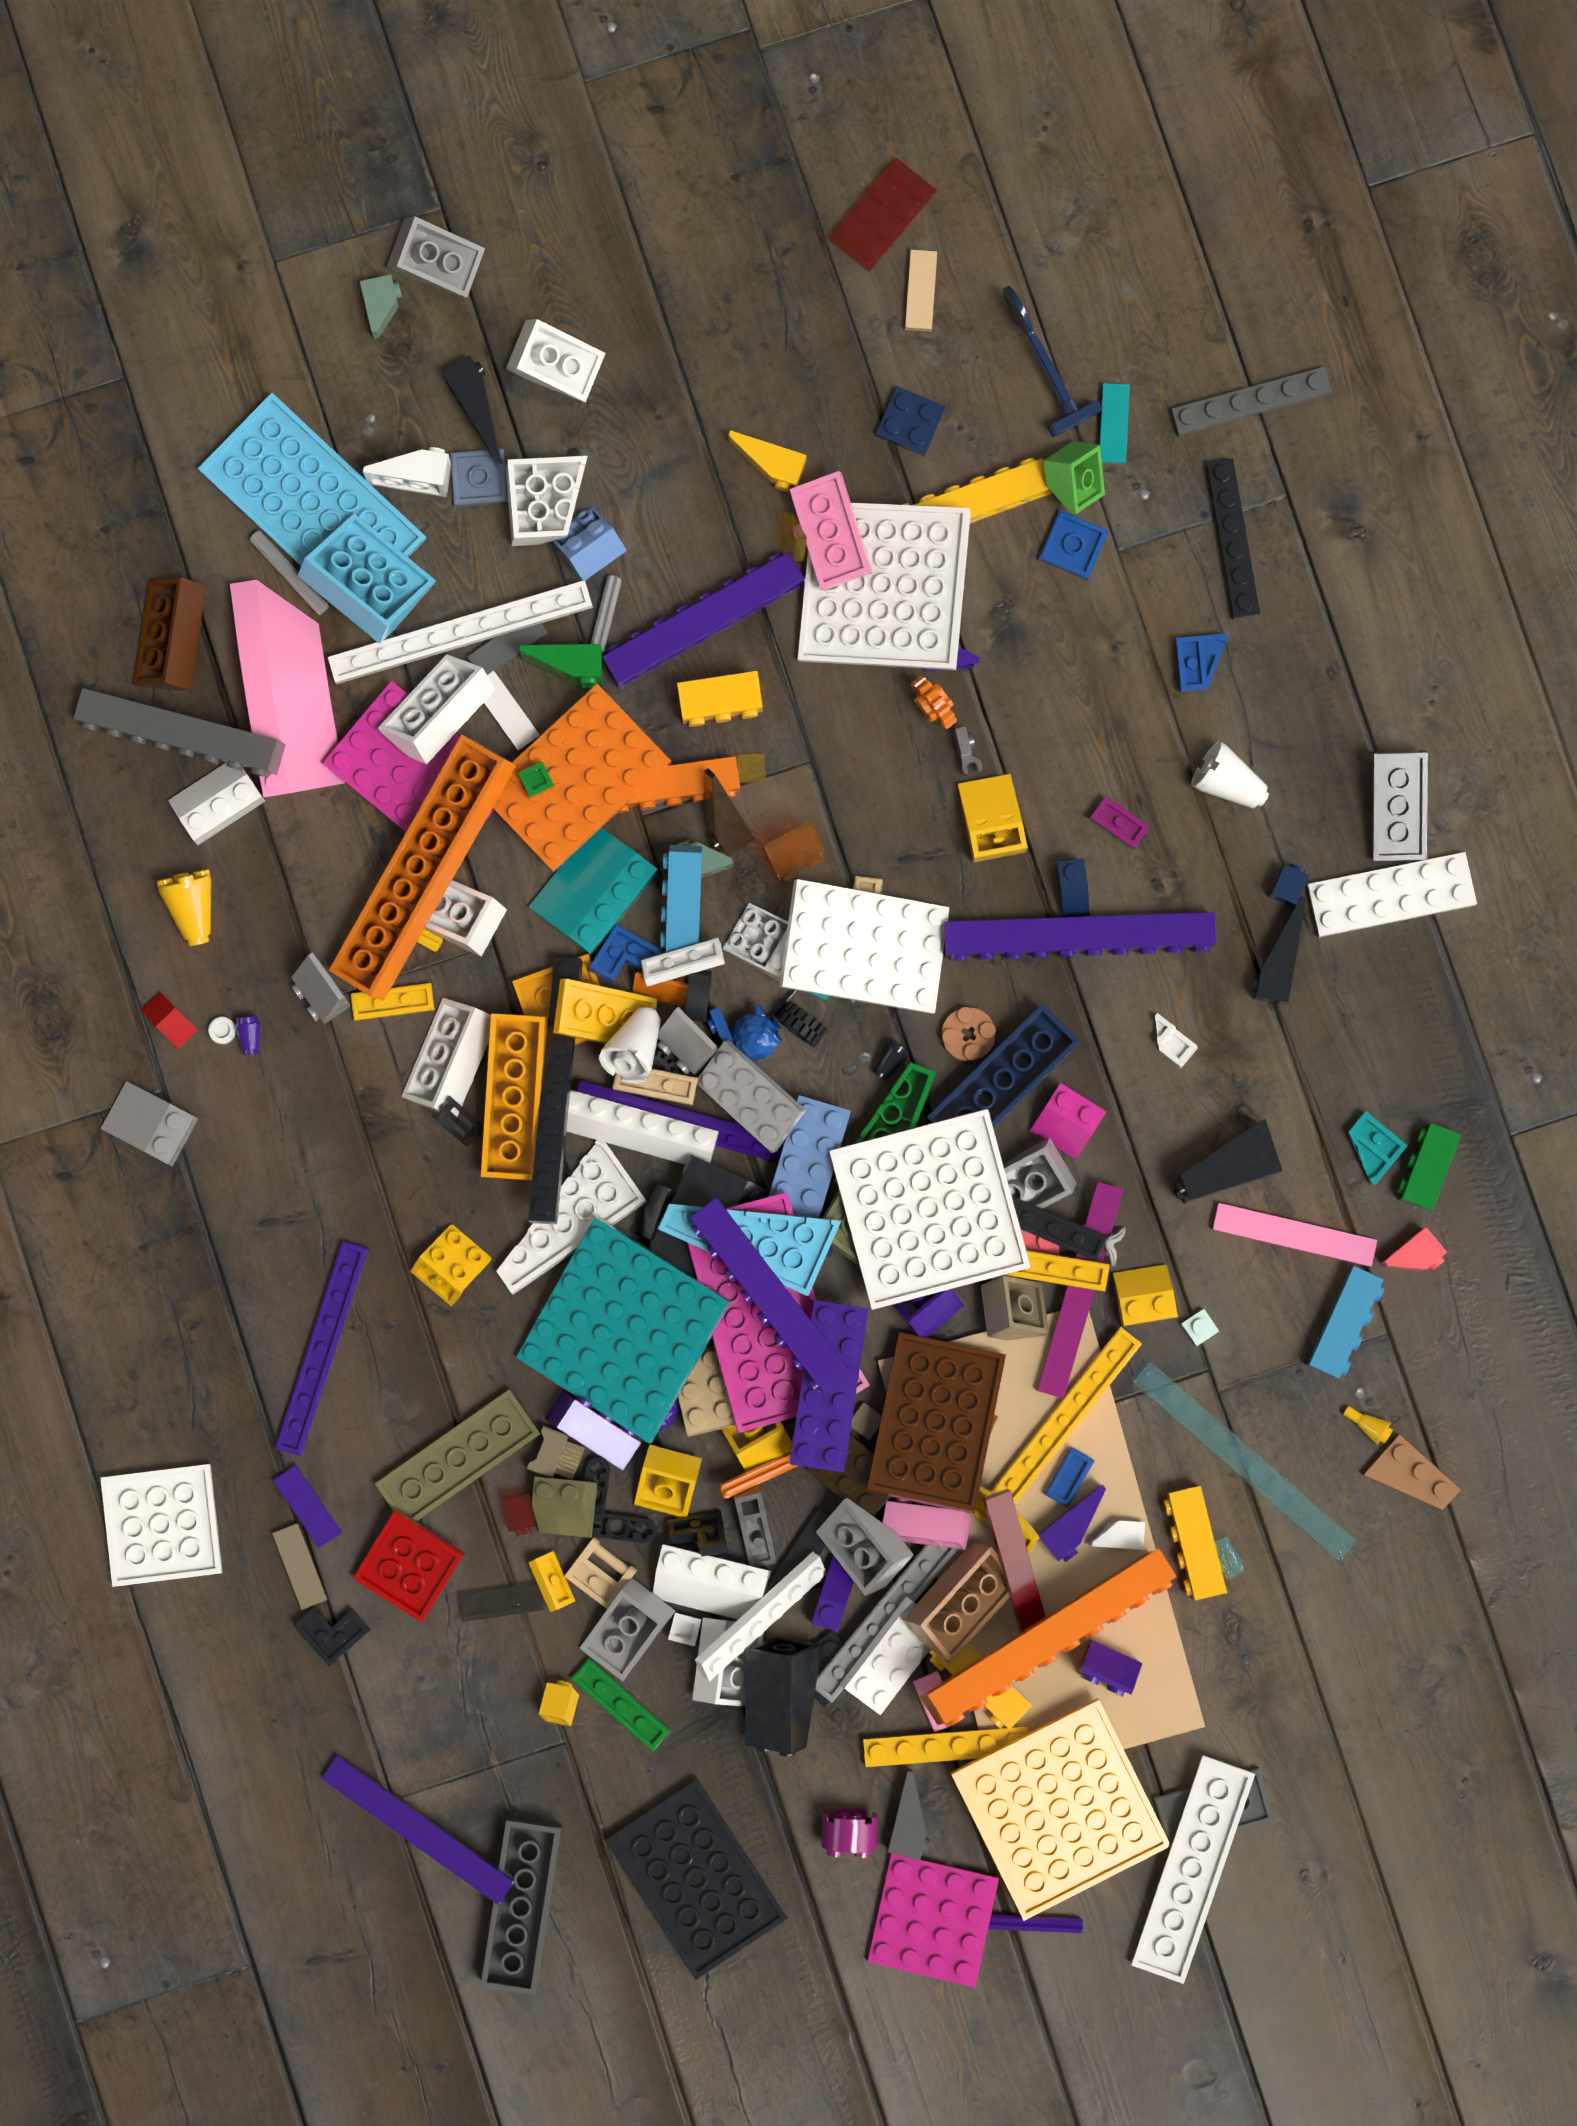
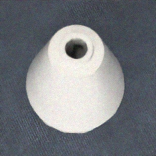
(1229, 778)
(633, 1047)

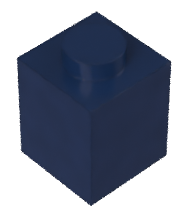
(1289, 885)

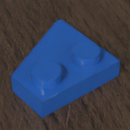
(1198, 660)

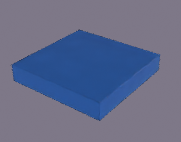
(1073, 545)

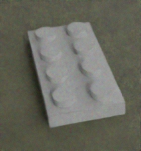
(750, 1096)

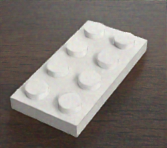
(886, 1662)

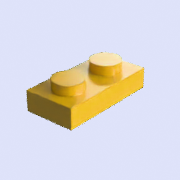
(551, 1581)

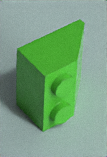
(1075, 475)

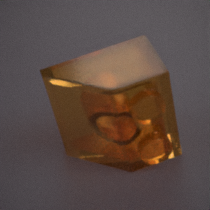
(794, 852)

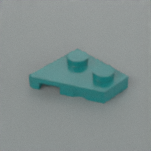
(1375, 1146)

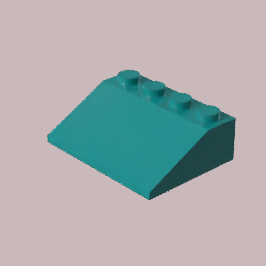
(594, 890)

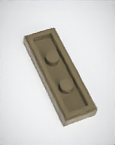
(300, 1566)

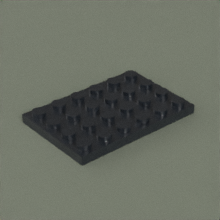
(696, 1879)

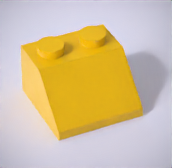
(1144, 1295)
(758, 1444)
(667, 1481)

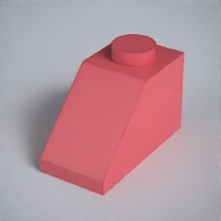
(1417, 1253)

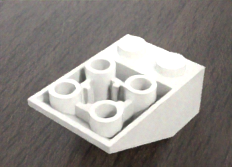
(759, 940)

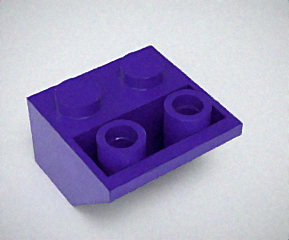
(1109, 1666)

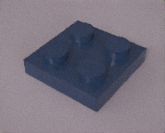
(910, 421)

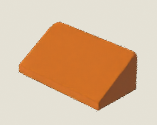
(668, 991)

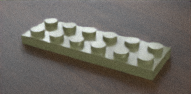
(458, 1457)

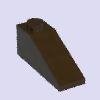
(723, 819)

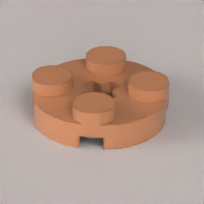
(965, 1019)

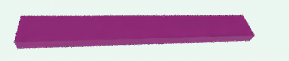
(1077, 1300)

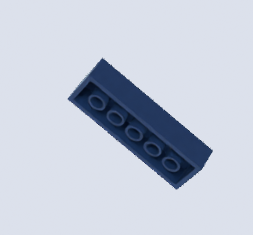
(1011, 1069)

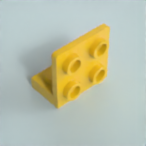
(450, 1264)

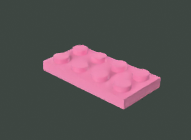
(831, 530)

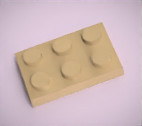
(705, 1398)

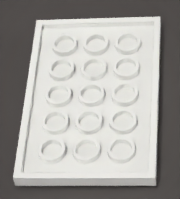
(864, 946)

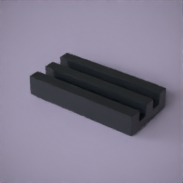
(446, 1111)

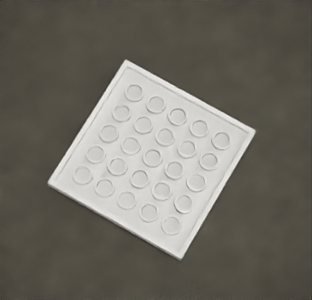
(908, 605)
(929, 1209)

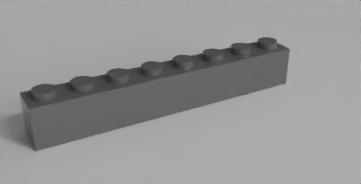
(180, 732)

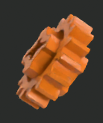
(933, 702)

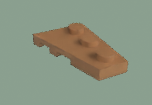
(1411, 1473)

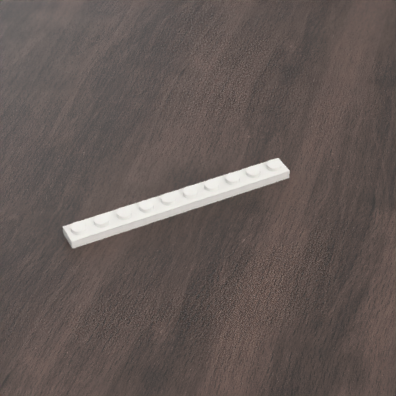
(460, 632)

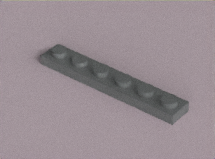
(1251, 401)

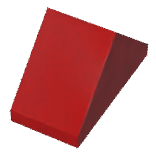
(169, 1020)

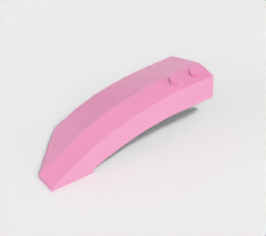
(285, 686)

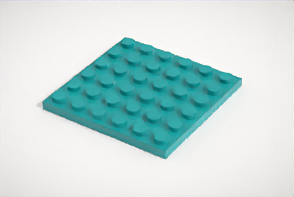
(623, 1329)

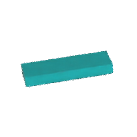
(1114, 423)

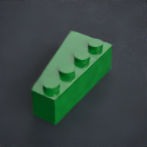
(902, 1106)

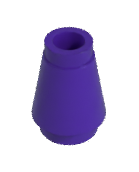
(248, 1034)

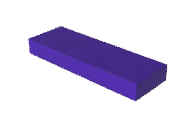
(307, 1506)

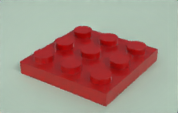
(408, 1565)

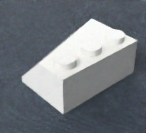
(542, 497)

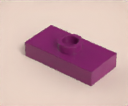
(1119, 822)

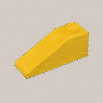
(774, 462)

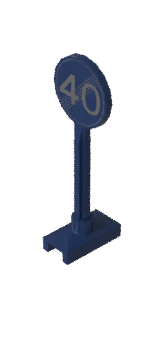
(1072, 413)

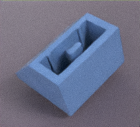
(589, 544)

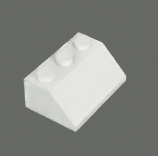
(215, 802)
(728, 1685)

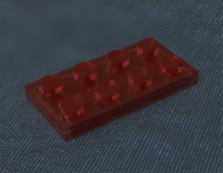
(882, 215)

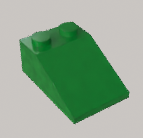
(573, 663)

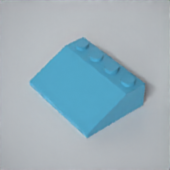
(365, 577)

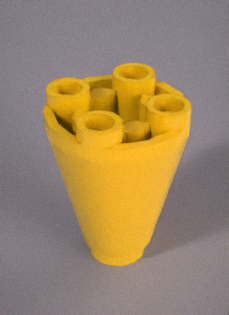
(189, 904)

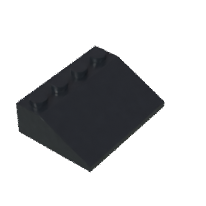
(697, 1187)

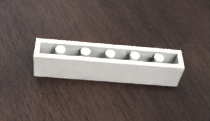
(638, 1129)

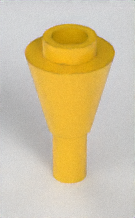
(1373, 1427)

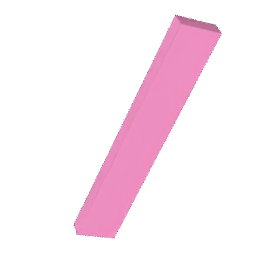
(1294, 1235)

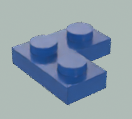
(619, 949)

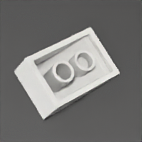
(555, 360)
(415, 472)
(466, 918)

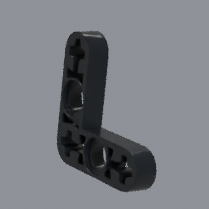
(600, 1510)

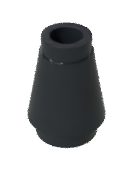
(890, 1059)

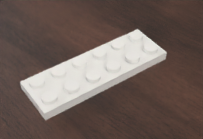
(1391, 894)

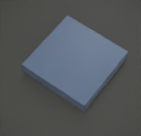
(478, 478)

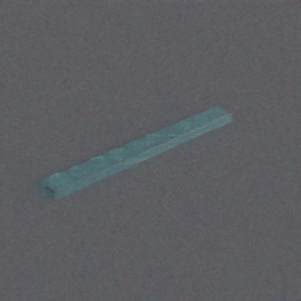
(1244, 1461)

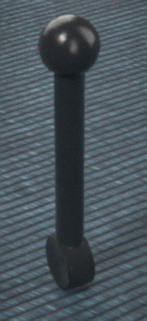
(782, 1005)

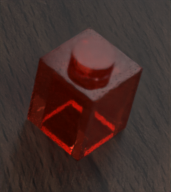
(520, 1514)

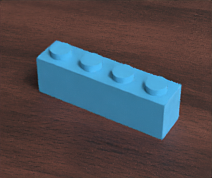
(683, 897)
(1345, 1322)

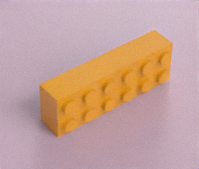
(513, 1095)

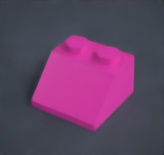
(1068, 1121)

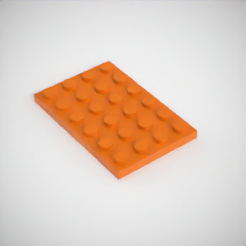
(597, 768)

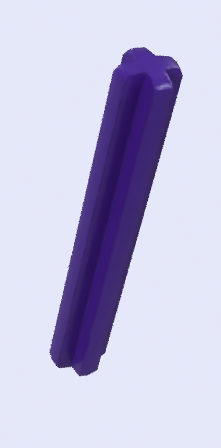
(1036, 1923)

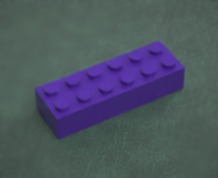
(826, 1419)

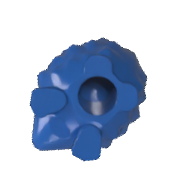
(756, 1034)

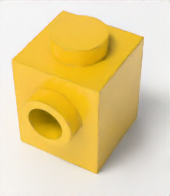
(559, 1703)

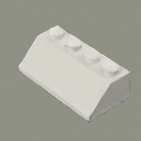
(437, 708)
(449, 1056)
(708, 1582)

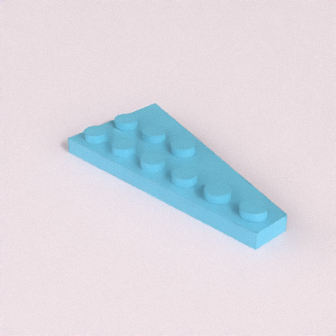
(788, 1244)

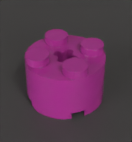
(849, 1832)

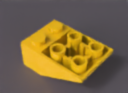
(992, 818)

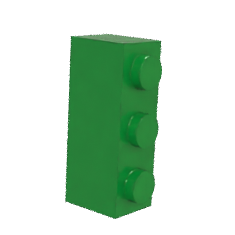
(1428, 1166)

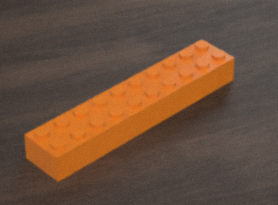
(422, 868)
(1047, 1637)

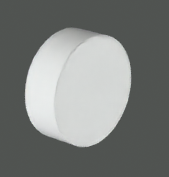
(222, 1030)

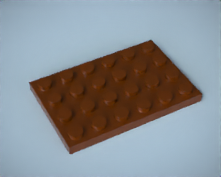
(936, 1423)

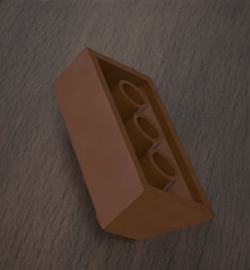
(169, 634)

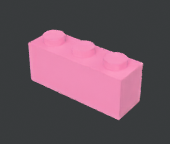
(928, 1524)

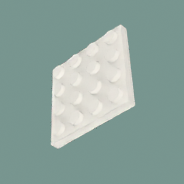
(161, 1525)

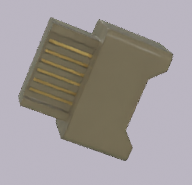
(557, 1455)

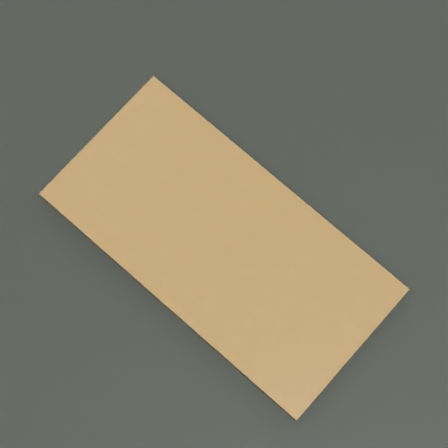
(1164, 1692)

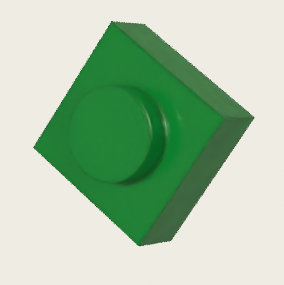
(536, 780)

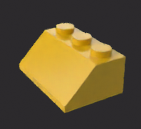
(720, 698)

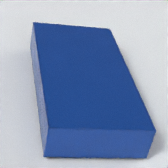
(1069, 1477)

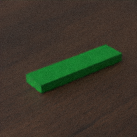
(620, 1704)

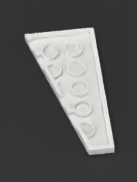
(593, 1190)

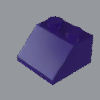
(929, 1312)

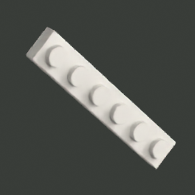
(760, 1616)

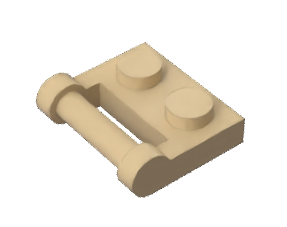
(596, 1581)

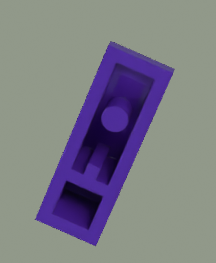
(1069, 1529)
(833, 1597)

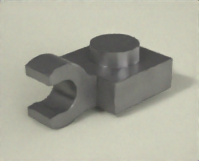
(965, 743)

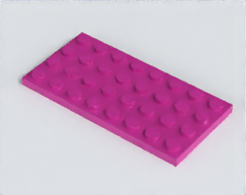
(754, 1367)

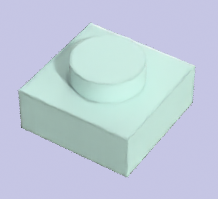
(1199, 1327)

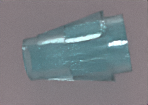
(1229, 1558)

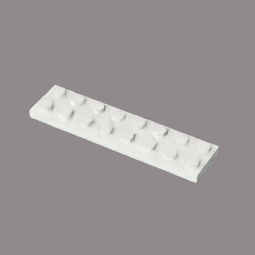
(1193, 1869)

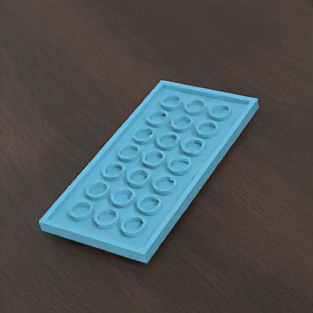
(298, 484)

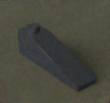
(469, 389)
(1277, 971)

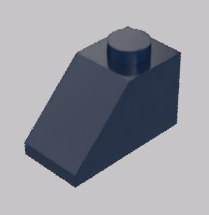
(1073, 888)

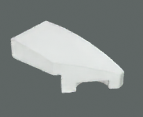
(1173, 1043)
(1121, 1535)

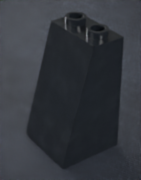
(1235, 1164)
(780, 1694)

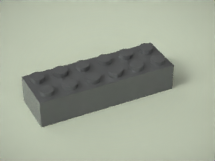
(522, 1917)

